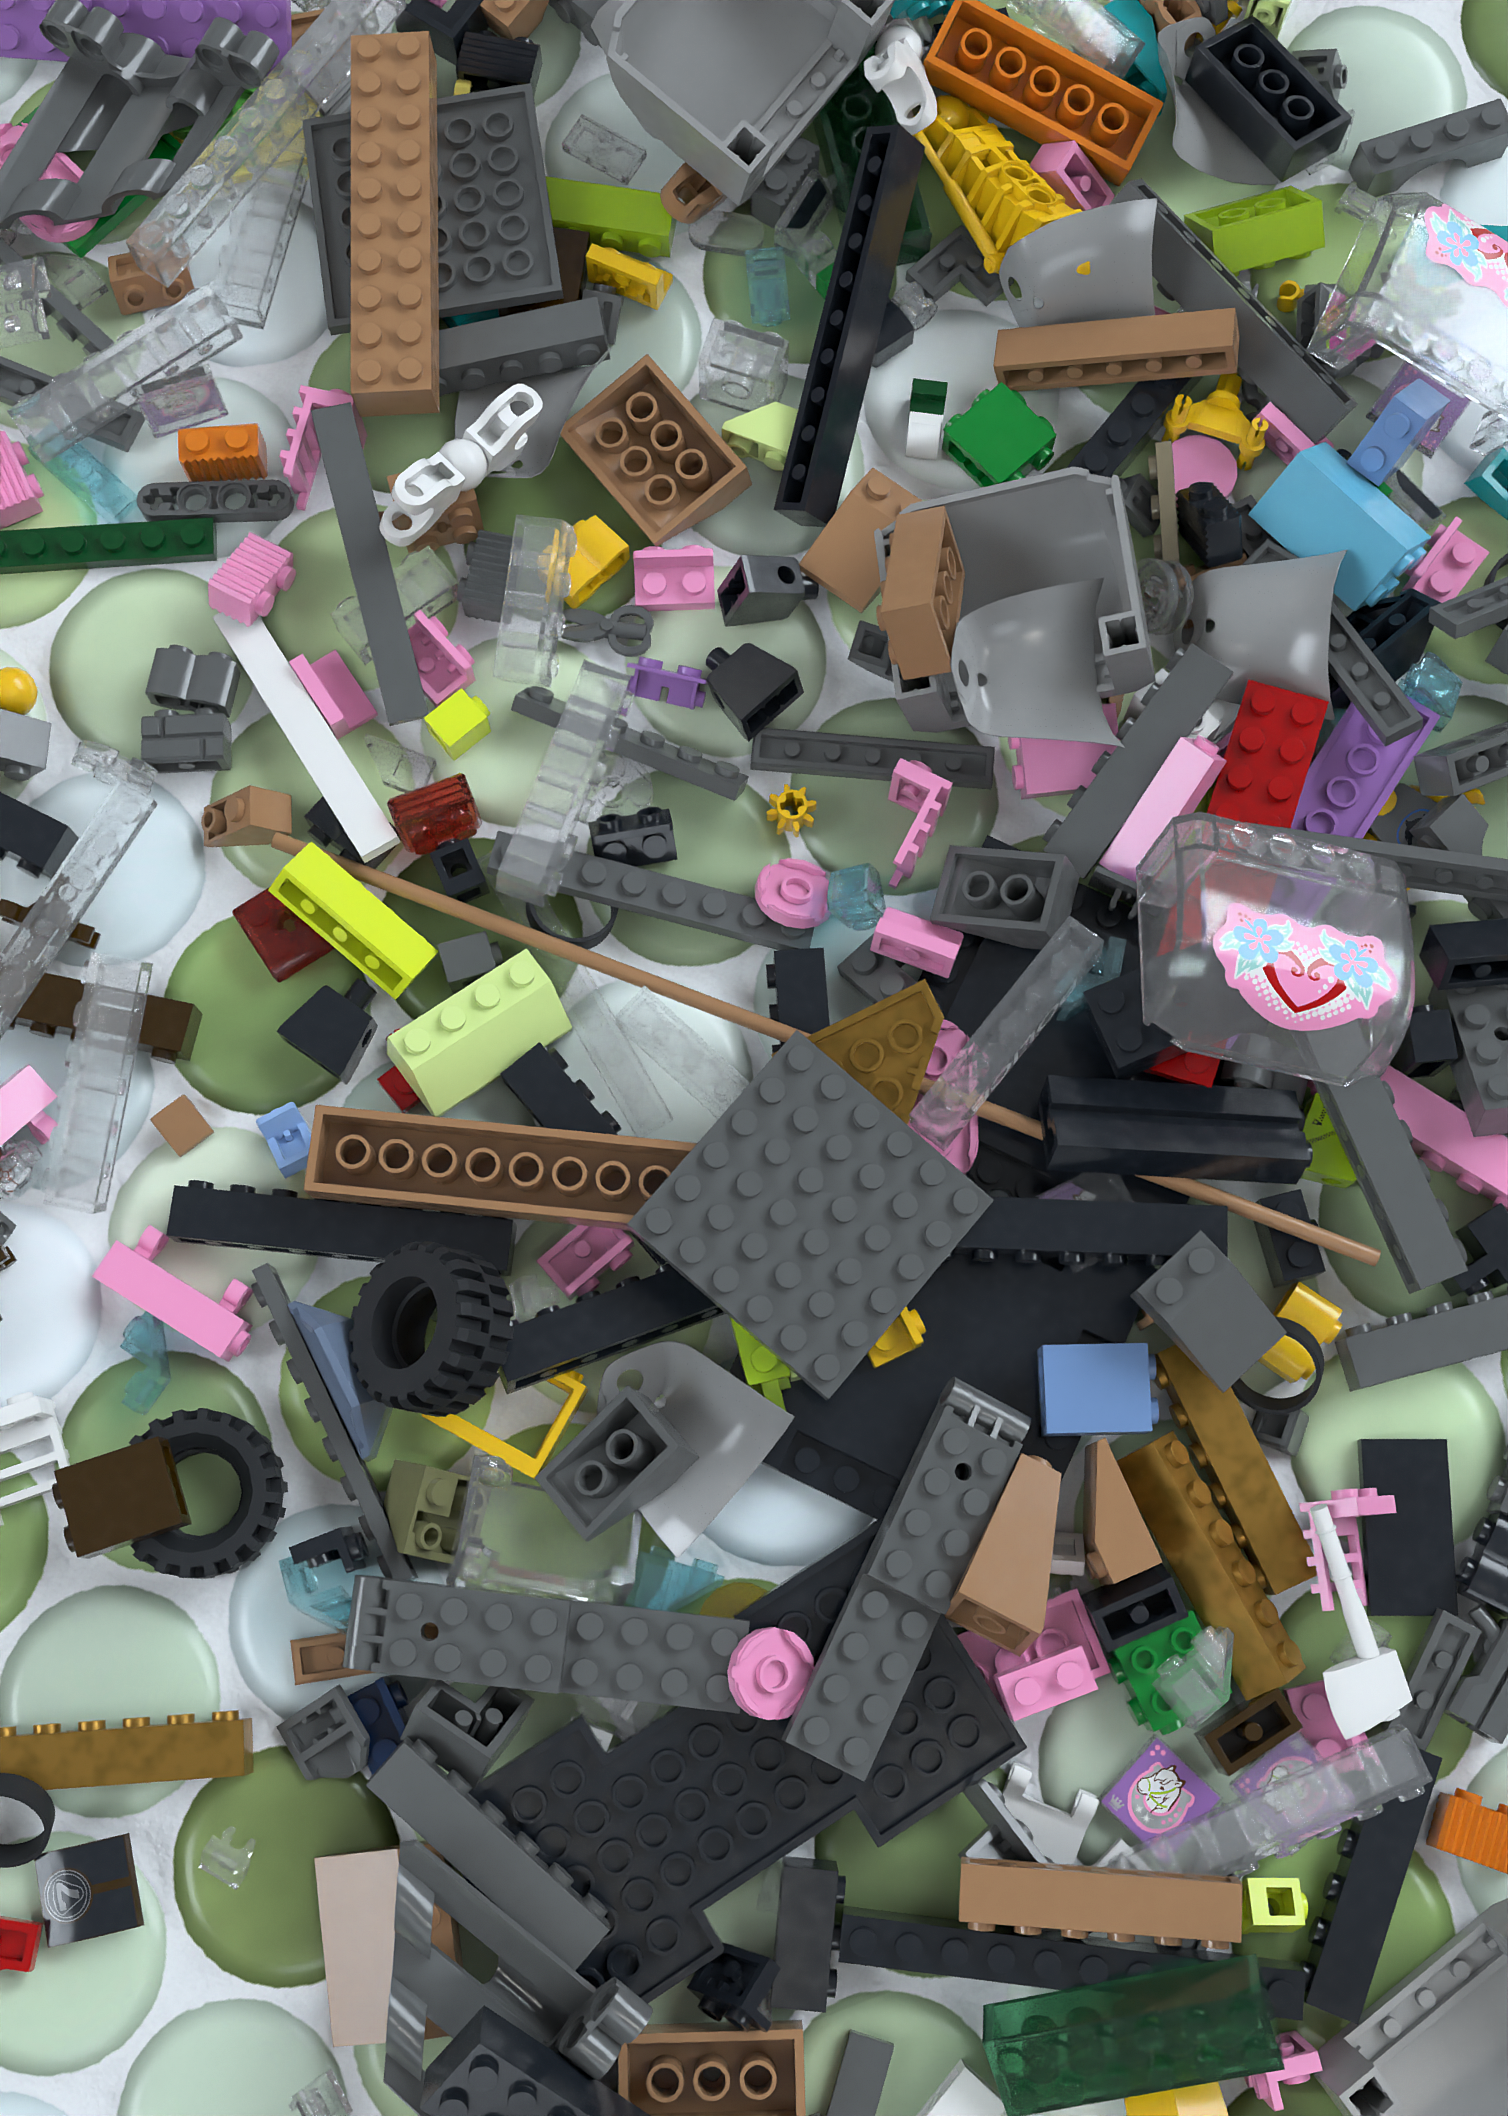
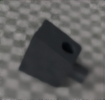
(763, 589)
(751, 686)
(333, 1029)

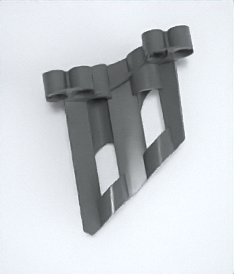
(120, 100)
(528, 1987)

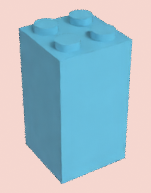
(1330, 507)

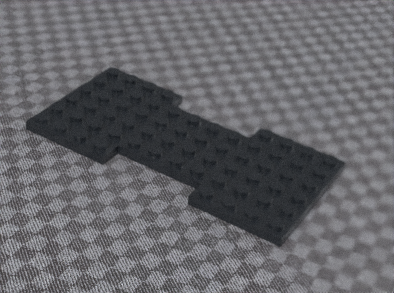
(720, 1796)

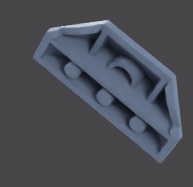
(329, 1345)

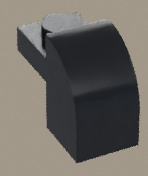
(1488, 1244)

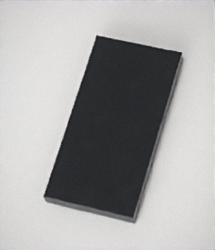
(1409, 1551)

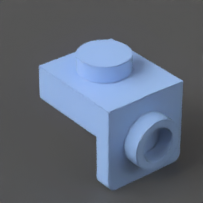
(287, 1138)

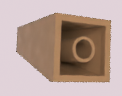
(1010, 1569)

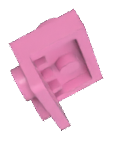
(439, 664)
(584, 1256)

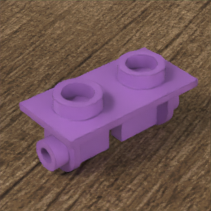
(682, 685)

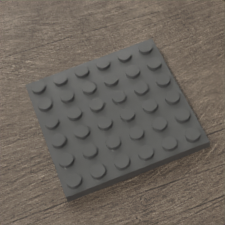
(491, 206)
(810, 1214)

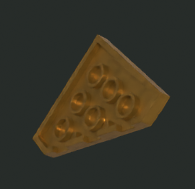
(887, 1045)

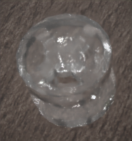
(915, 305)

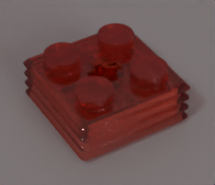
(435, 814)
(280, 950)

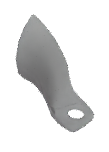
(1199, 132)
(1119, 249)
(558, 396)
(1268, 624)
(1036, 666)
(719, 1419)

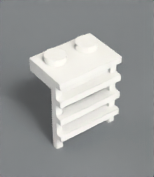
(24, 1423)

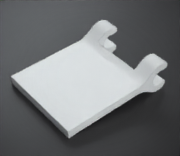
(1053, 1830)

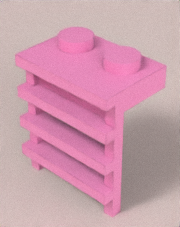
(304, 454)
(925, 794)
(1344, 1509)

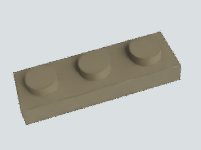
(1164, 504)

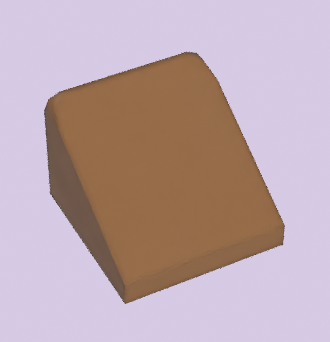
(182, 1125)

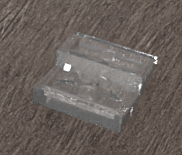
(21, 307)

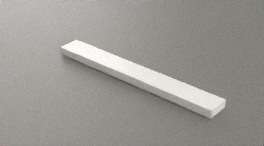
(310, 736)

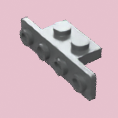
(1004, 1836)

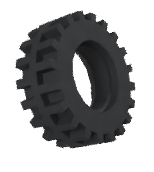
(259, 1503)

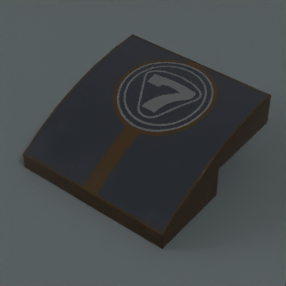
(88, 1890)

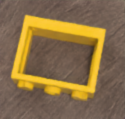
(568, 1382)

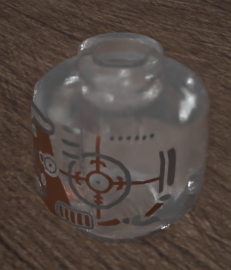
(19, 1167)

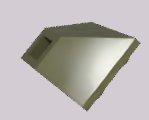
(424, 1509)

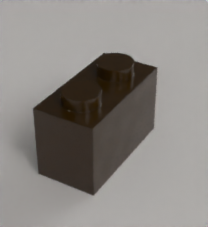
(1248, 1731)

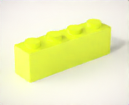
(352, 920)

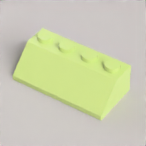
(478, 1033)

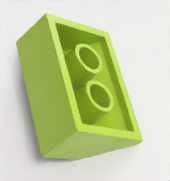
(1261, 228)

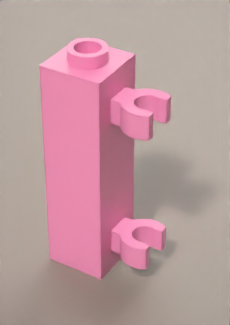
(1172, 793)
(22, 1103)
(172, 1300)

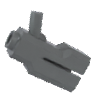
(1483, 1694)

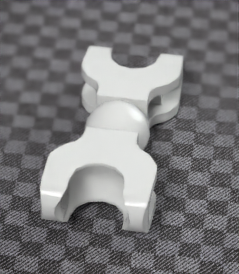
(901, 73)
(460, 465)

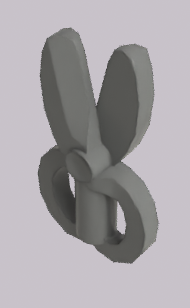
(596, 627)

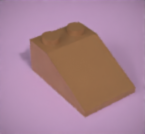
(845, 551)
(1113, 1528)

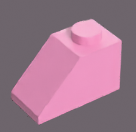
(1071, 175)

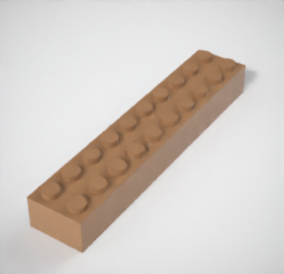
(394, 225)
(485, 1167)

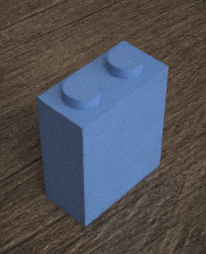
(1398, 431)
(1096, 1389)

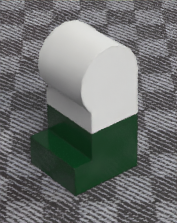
(925, 418)

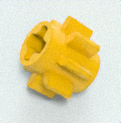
(799, 803)

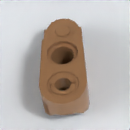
(694, 190)

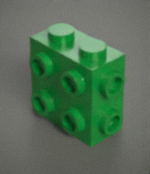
(999, 438)
(1137, 1667)

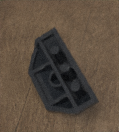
(1394, 632)

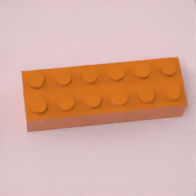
(1040, 87)

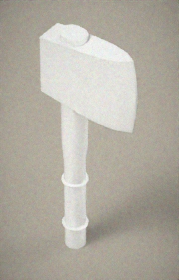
(1372, 1683)

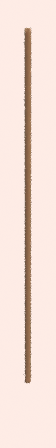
(783, 1032)

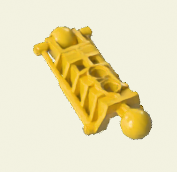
(987, 182)

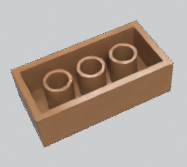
(921, 593)
(758, 2070)

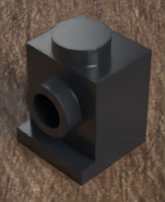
(454, 855)

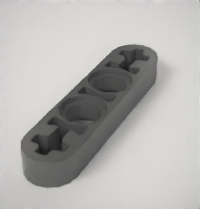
(216, 495)

